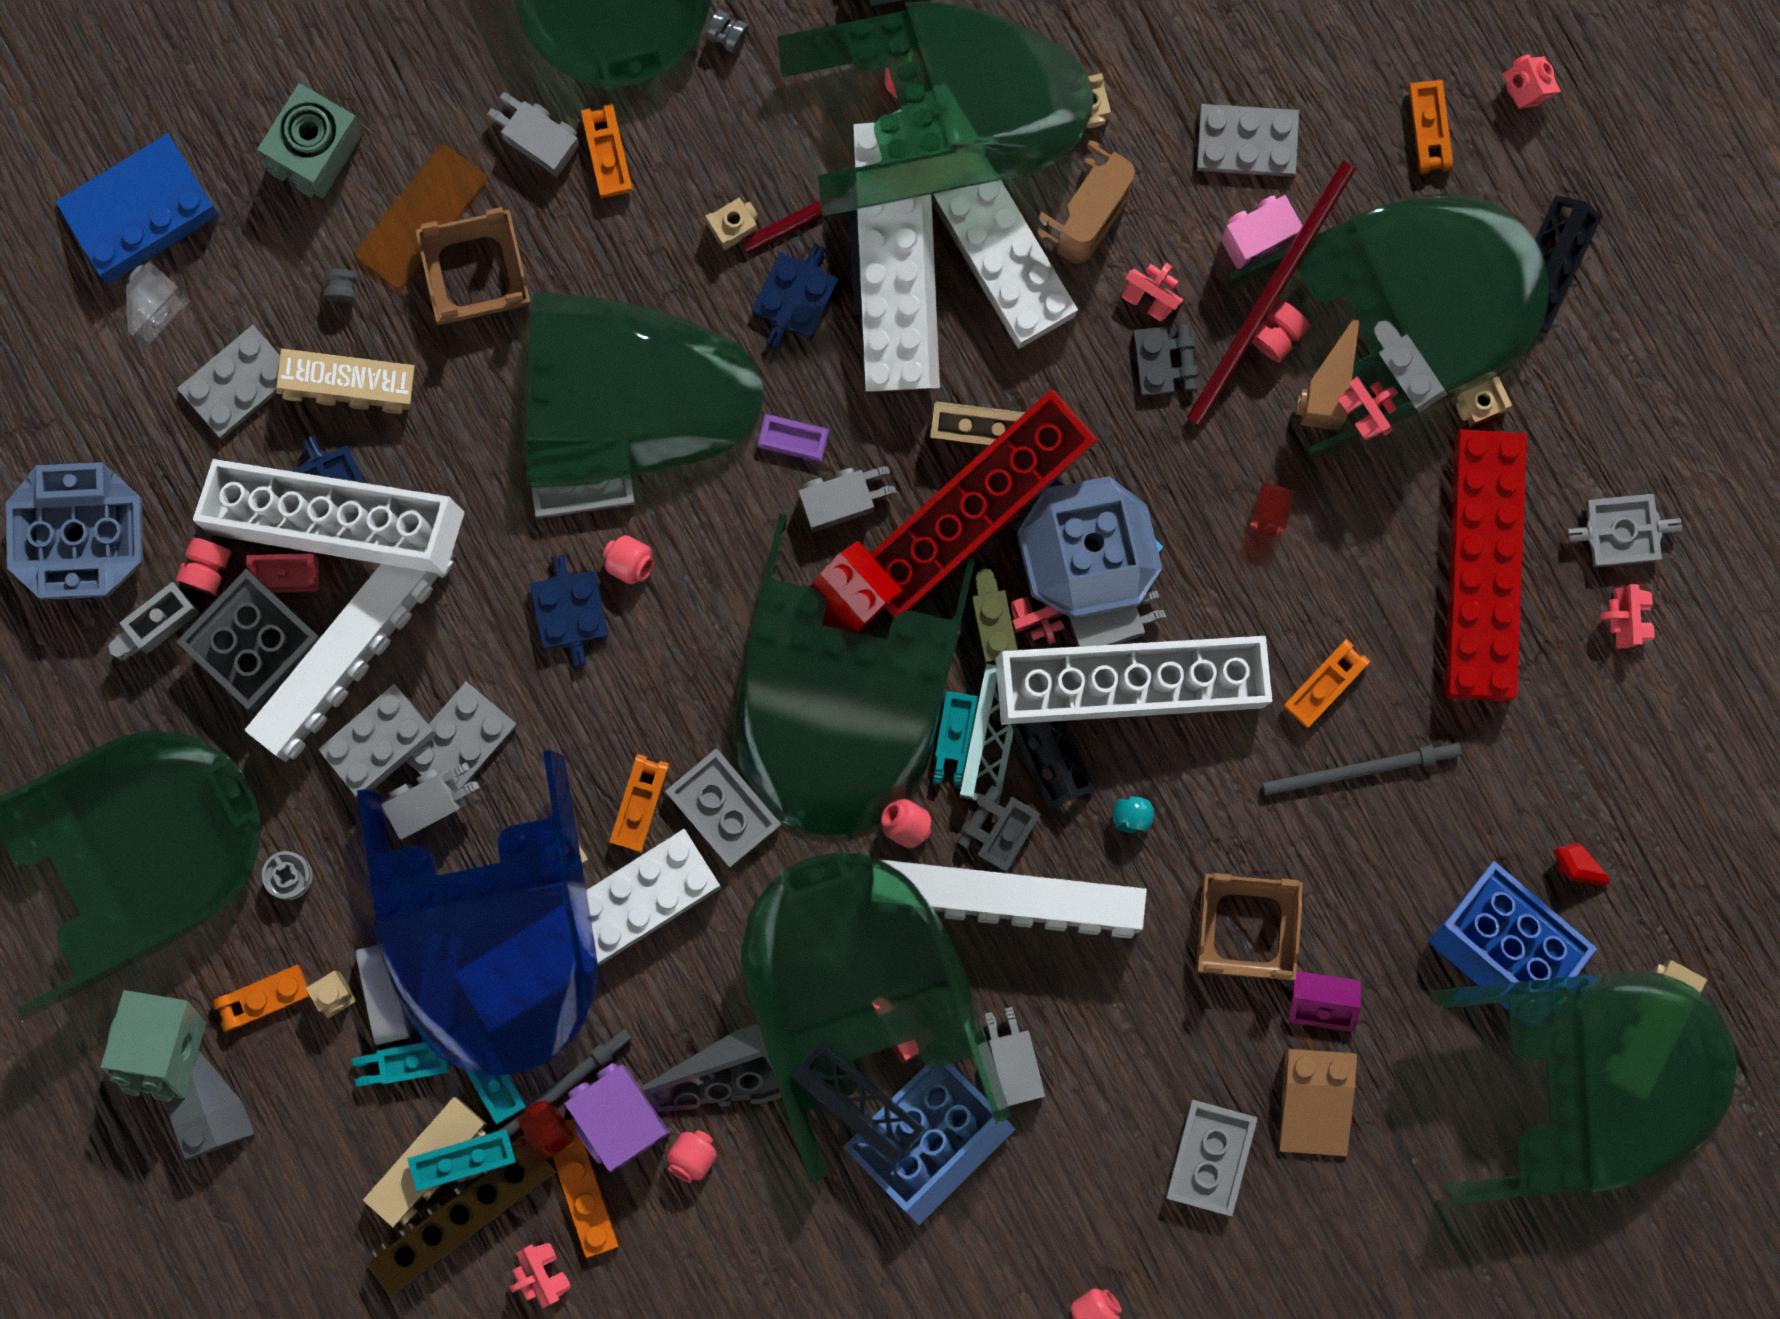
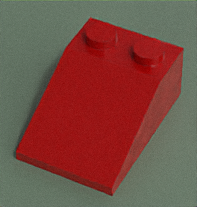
(854, 589)

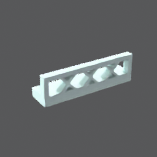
(978, 740)

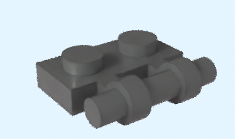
(1154, 360)
(1008, 833)

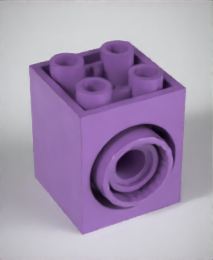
(615, 1117)

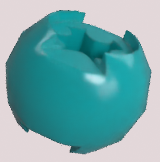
(1133, 814)

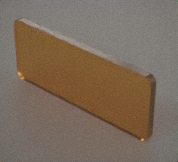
(435, 194)

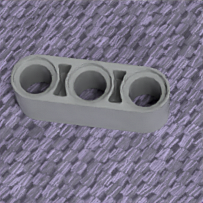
(383, 1007)

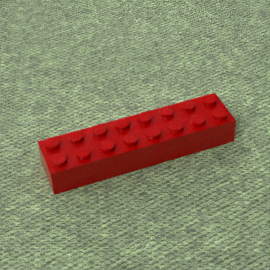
(982, 499)
(1485, 565)

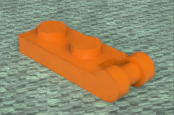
(1430, 126)
(607, 152)
(1325, 684)
(639, 804)
(262, 998)

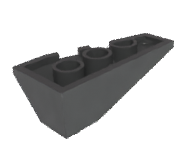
(721, 1073)
(209, 1114)

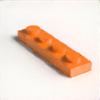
(584, 1197)

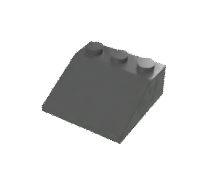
(248, 641)

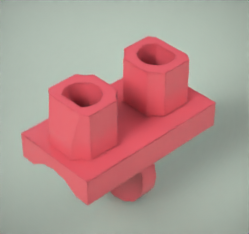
(1140, 283)
(1375, 421)
(1626, 616)
(1025, 618)
(545, 1288)

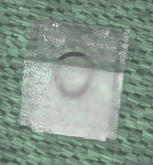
(151, 303)

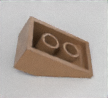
(1319, 401)
(1317, 1102)

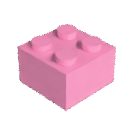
(1261, 232)

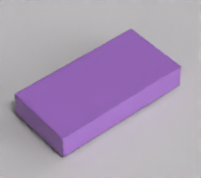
(793, 438)

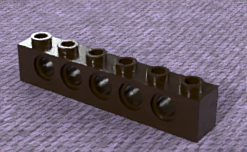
(396, 1277)

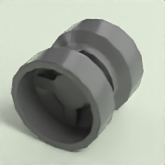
(726, 31)

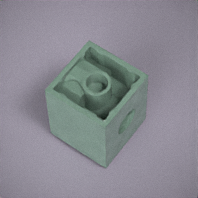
(308, 162)
(153, 1045)

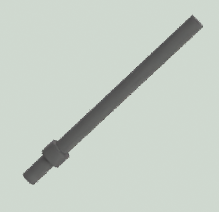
(1425, 756)
(600, 1056)

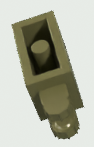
(992, 617)

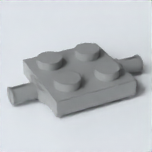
(1624, 530)

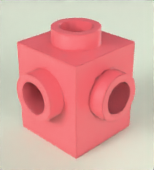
(1530, 81)

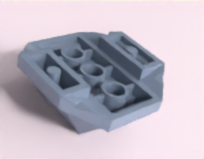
(54, 503)
(1068, 573)

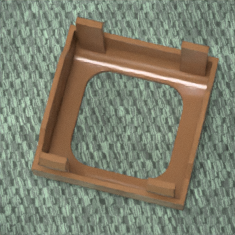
(1092, 207)
(435, 237)
(1288, 896)

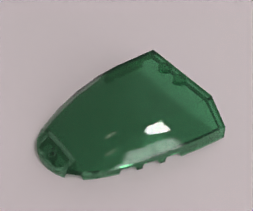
(629, 391)

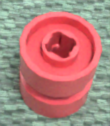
(1281, 328)
(203, 566)

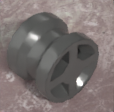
(340, 285)

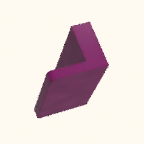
(1325, 1001)

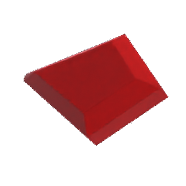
(1580, 865)

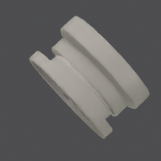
(287, 875)

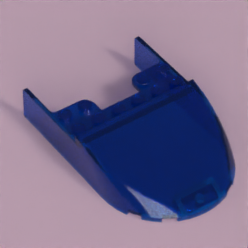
(491, 955)

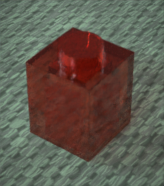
(1272, 509)
(545, 1128)

